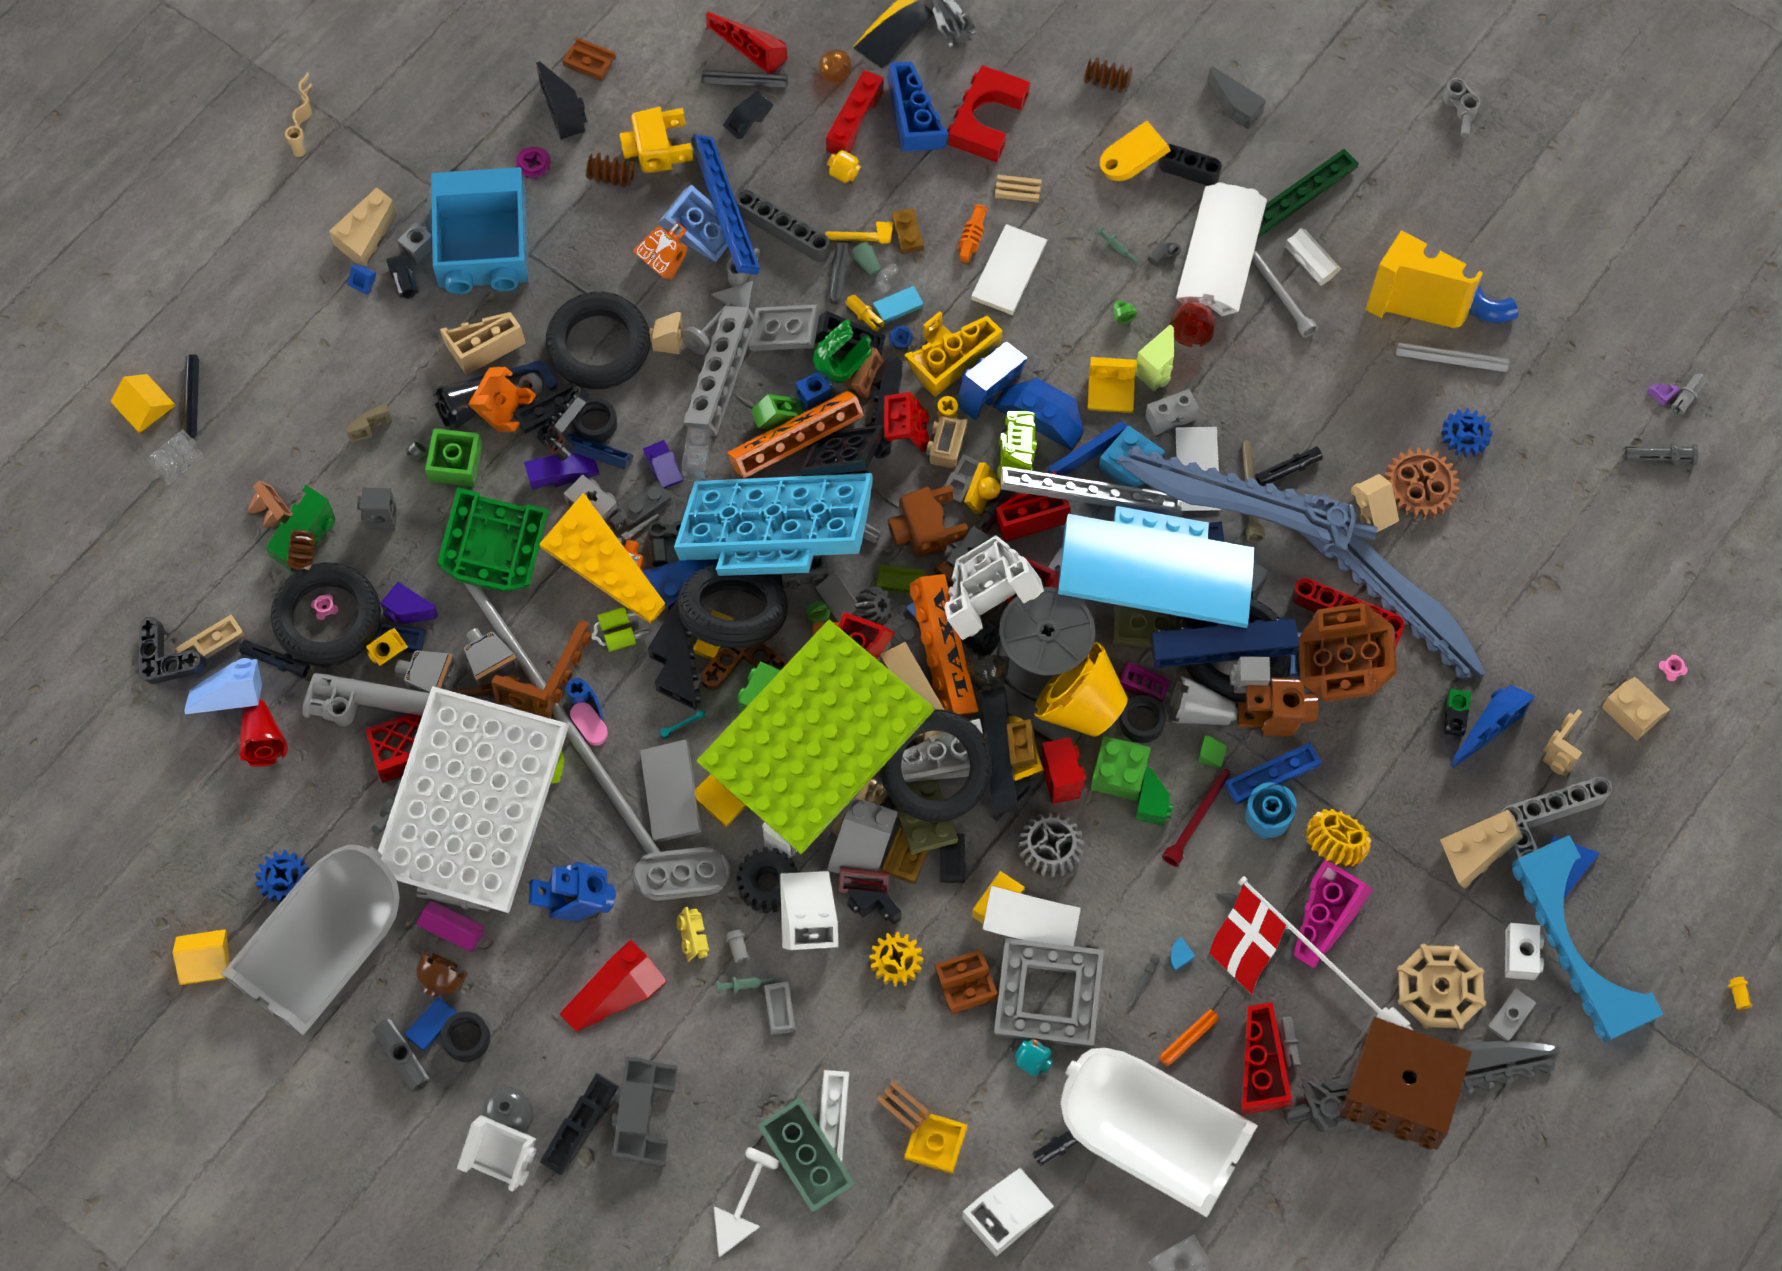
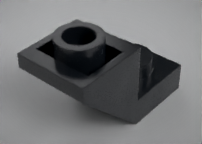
(746, 113)
(866, 901)

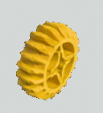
(1338, 838)

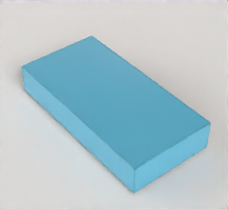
(898, 304)

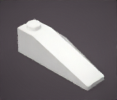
(937, 758)

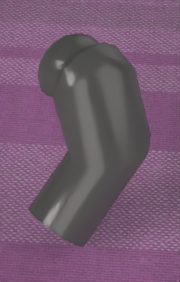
(1164, 250)

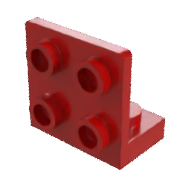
(906, 419)

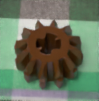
(300, 549)

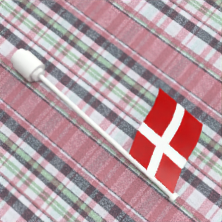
(1252, 937)

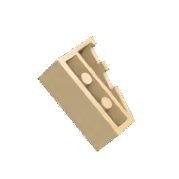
(364, 227)
(483, 341)
(1480, 845)

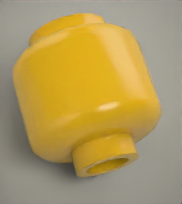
(843, 166)

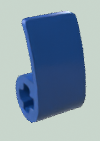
(587, 694)

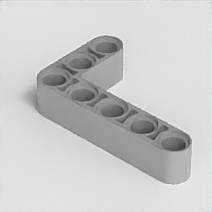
(1546, 813)

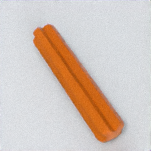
(1188, 1038)

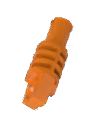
(972, 233)

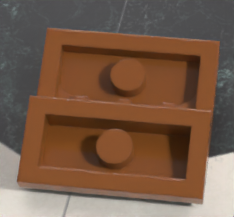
(966, 982)

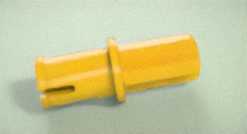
(864, 312)

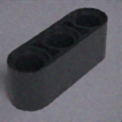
(1198, 172)

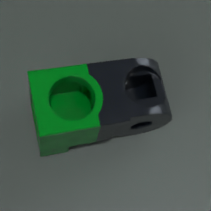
(1456, 712)

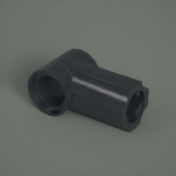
(401, 270)

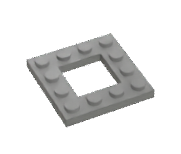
(1072, 1031)

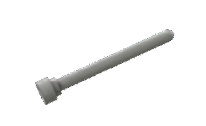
(1305, 325)

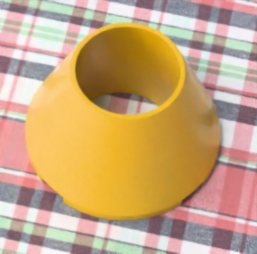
(1084, 697)

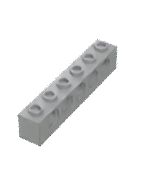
(720, 369)

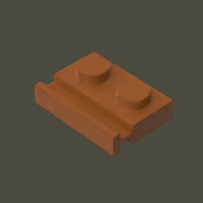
(589, 59)

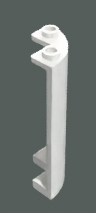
(1222, 247)

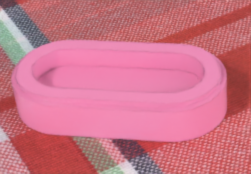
(589, 723)

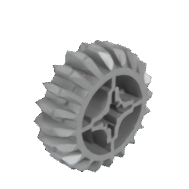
(1033, 853)

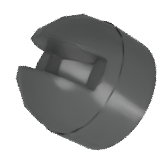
(416, 451)

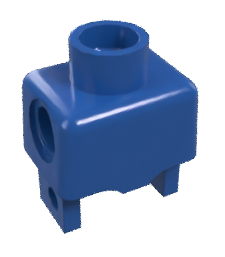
(578, 880)

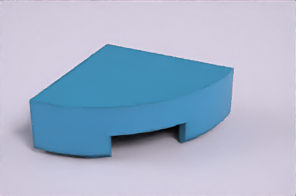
(1180, 954)

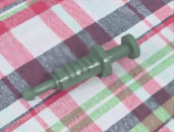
(1115, 244)
(742, 984)

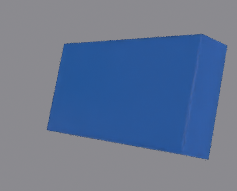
(430, 1024)

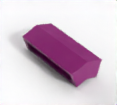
(451, 926)

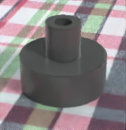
(532, 382)

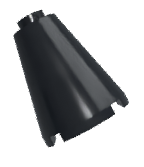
(453, 403)

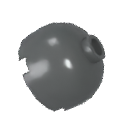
(509, 1108)

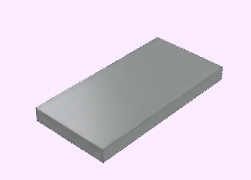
(670, 791)

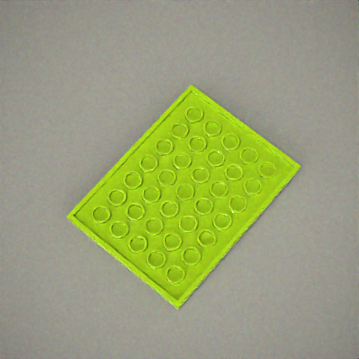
(815, 736)

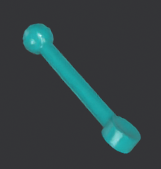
(664, 732)

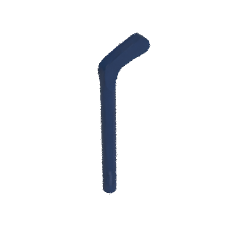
(534, 367)

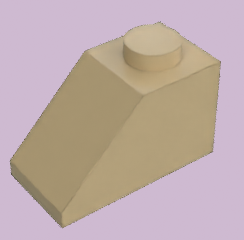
(667, 334)

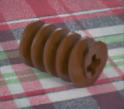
(1108, 75)
(610, 171)

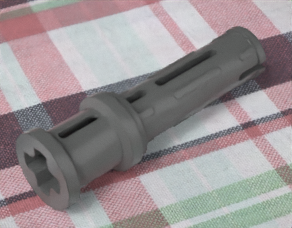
(1672, 454)

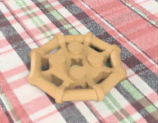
(1431, 996)

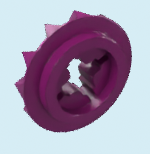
(529, 155)

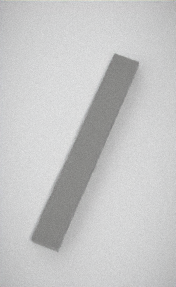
(1088, 491)

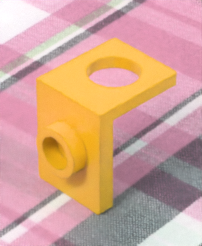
(937, 331)

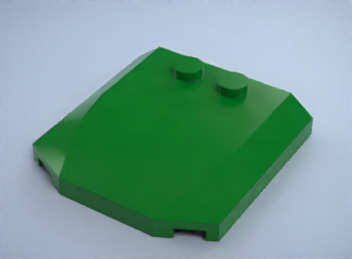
(491, 542)

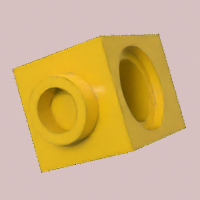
(395, 644)

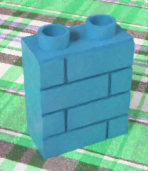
(479, 229)

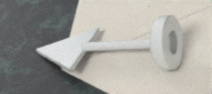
(730, 1227)

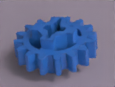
(1466, 428)
(275, 884)

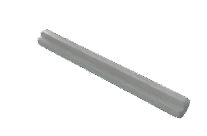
(1452, 357)

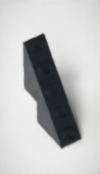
(673, 651)

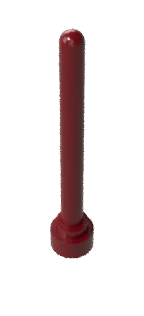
(1174, 854)

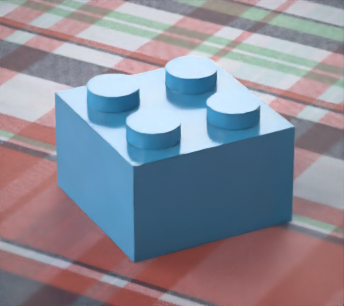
(1120, 447)

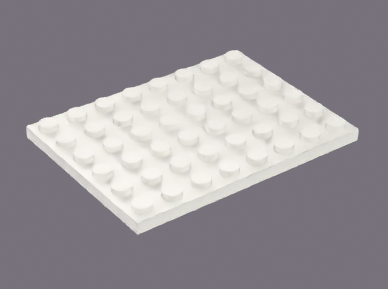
(471, 798)

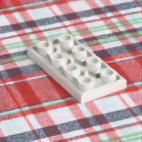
(1009, 269)

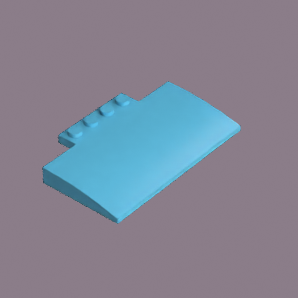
(774, 522)
(1157, 566)

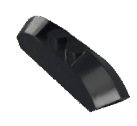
(888, 383)

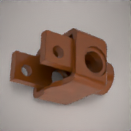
(922, 522)
(1279, 709)

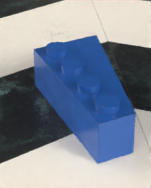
(914, 115)

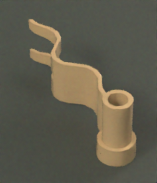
(294, 134)

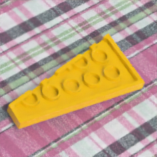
(594, 552)

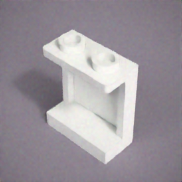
(498, 1151)

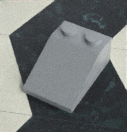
(862, 837)

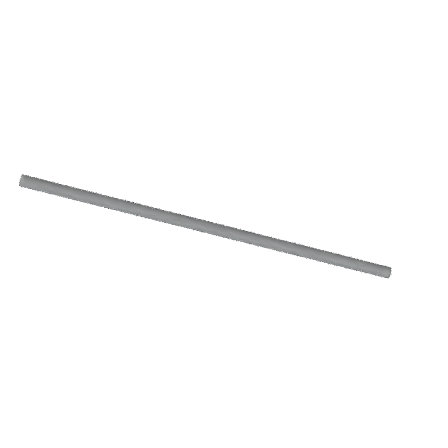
(560, 715)

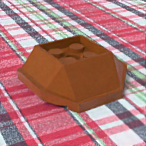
(1342, 632)

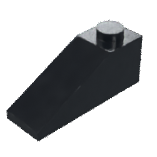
(829, 321)

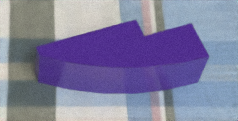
(551, 470)

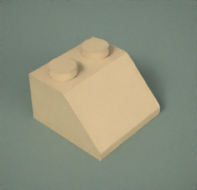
(1635, 708)

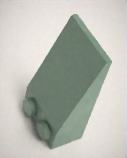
(806, 1154)

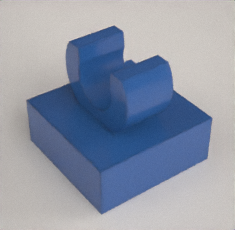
(361, 278)

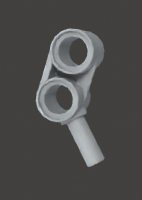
(1461, 100)

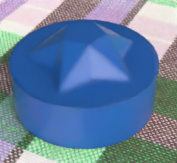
(900, 337)

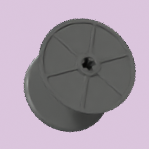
(1044, 639)

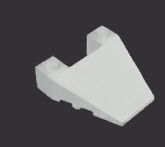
(985, 580)

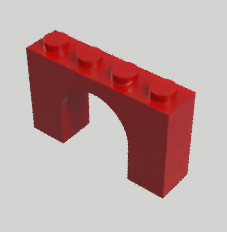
(987, 87)

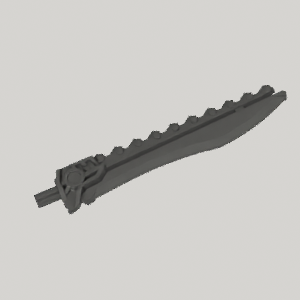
(1324, 1104)

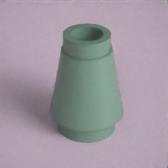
(866, 258)

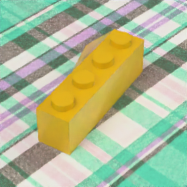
(947, 359)

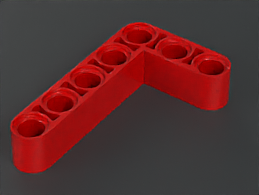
(1337, 598)

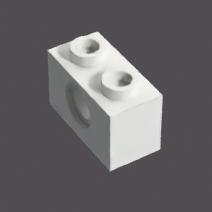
(1517, 964)

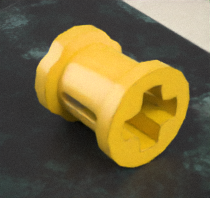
(945, 407)

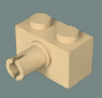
(1376, 502)

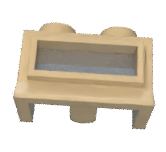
(947, 441)

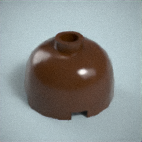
(439, 975)

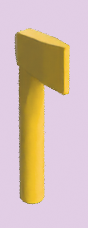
(883, 234)

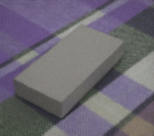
(779, 1008)

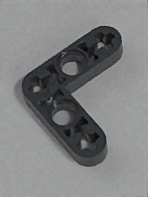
(551, 432)
(159, 661)

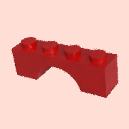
(846, 126)

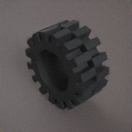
(984, 641)

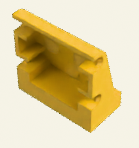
(1421, 285)

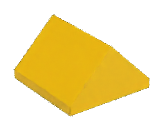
(141, 401)
(201, 956)

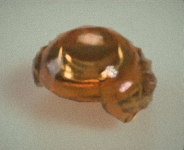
(835, 65)

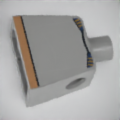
(488, 656)
(427, 670)

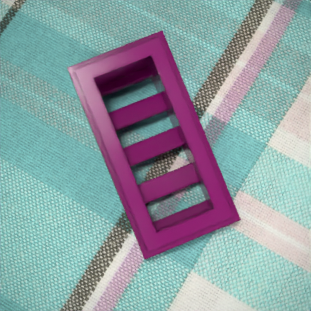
(1140, 689)

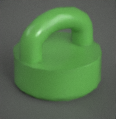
(1124, 312)
(818, 612)

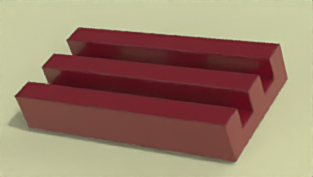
(867, 882)

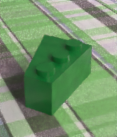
(311, 514)

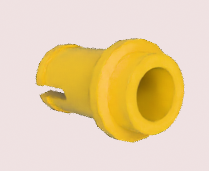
(1740, 993)

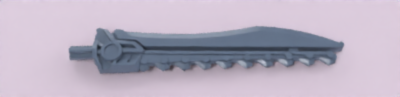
(1321, 516)
(1401, 595)

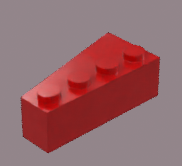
(867, 634)
(1264, 1066)

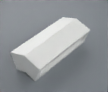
(1312, 256)

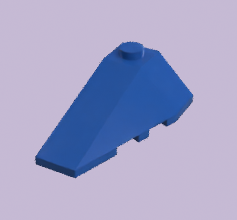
(1502, 711)

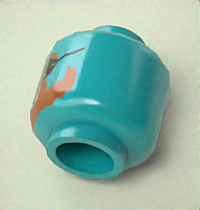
(1033, 1057)

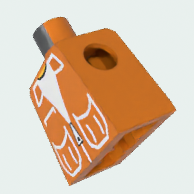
(663, 250)

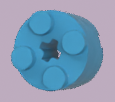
(1270, 797)

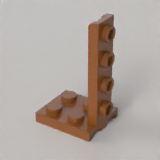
(537, 701)

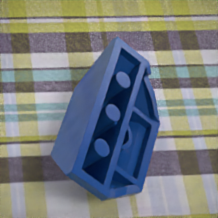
(1054, 410)

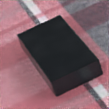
(953, 862)

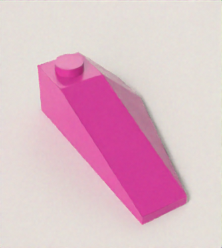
(1331, 907)

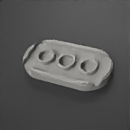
(681, 873)

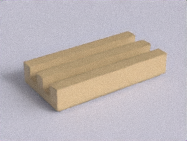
(1018, 184)

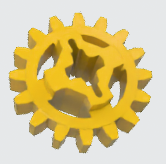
(904, 954)

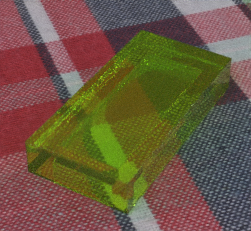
(897, 578)

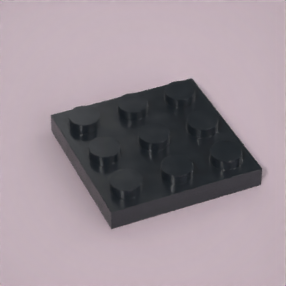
(843, 452)

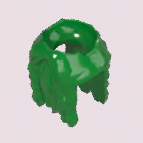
(836, 367)

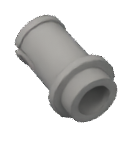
(738, 947)

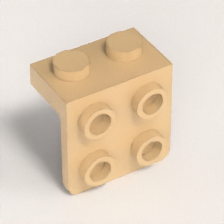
(1559, 753)

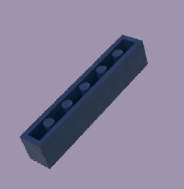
(1224, 643)

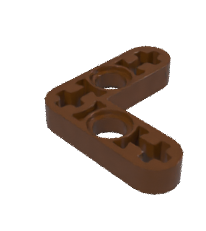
(743, 653)

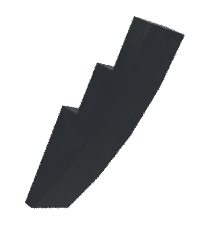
(579, 1124)

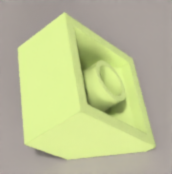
(1156, 360)

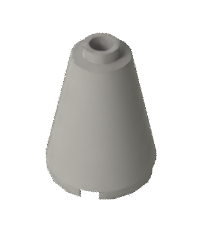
(1200, 705)

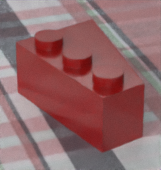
(1030, 514)

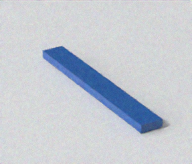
(725, 205)

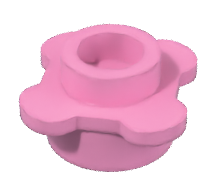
(319, 602)
(1675, 661)

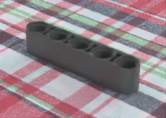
(788, 233)

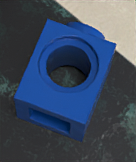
(812, 399)

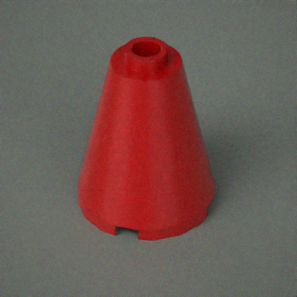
(260, 737)

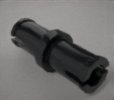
(1056, 1147)

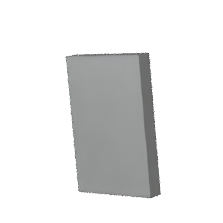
(785, 327)

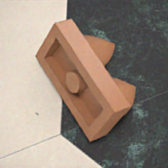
(863, 379)
(268, 497)

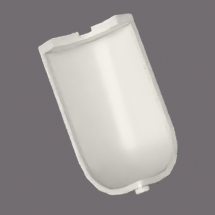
(1153, 1126)

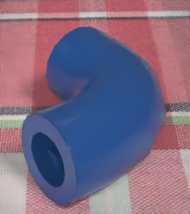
(1491, 310)

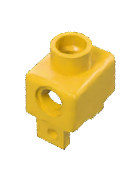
(650, 141)

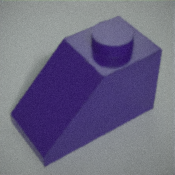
(407, 606)

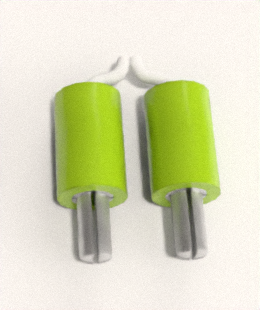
(621, 638)

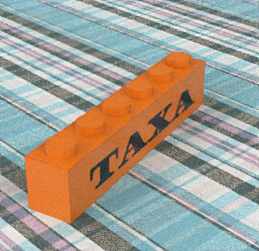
(795, 434)
(942, 646)

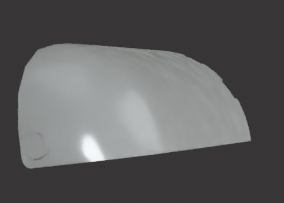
(318, 936)

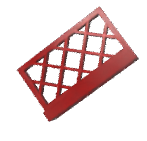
(395, 766)

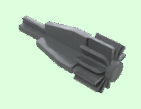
(953, 22)

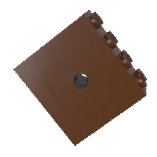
(1405, 1083)

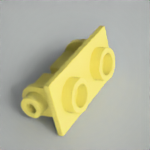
(692, 944)

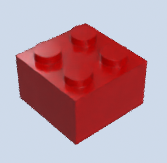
(1062, 771)

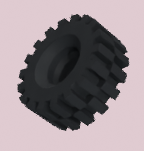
(753, 868)

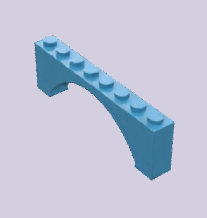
(1610, 1006)

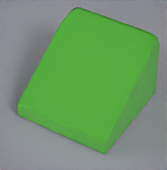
(1212, 752)

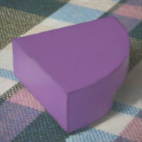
(1663, 393)

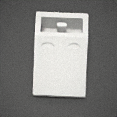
(808, 911)
(1006, 1211)

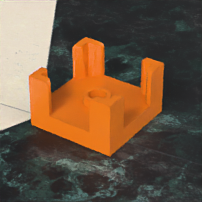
(499, 398)

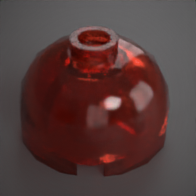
(1193, 324)

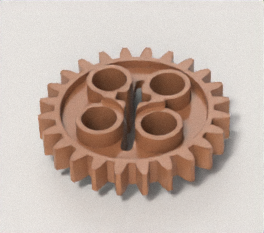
(1440, 478)

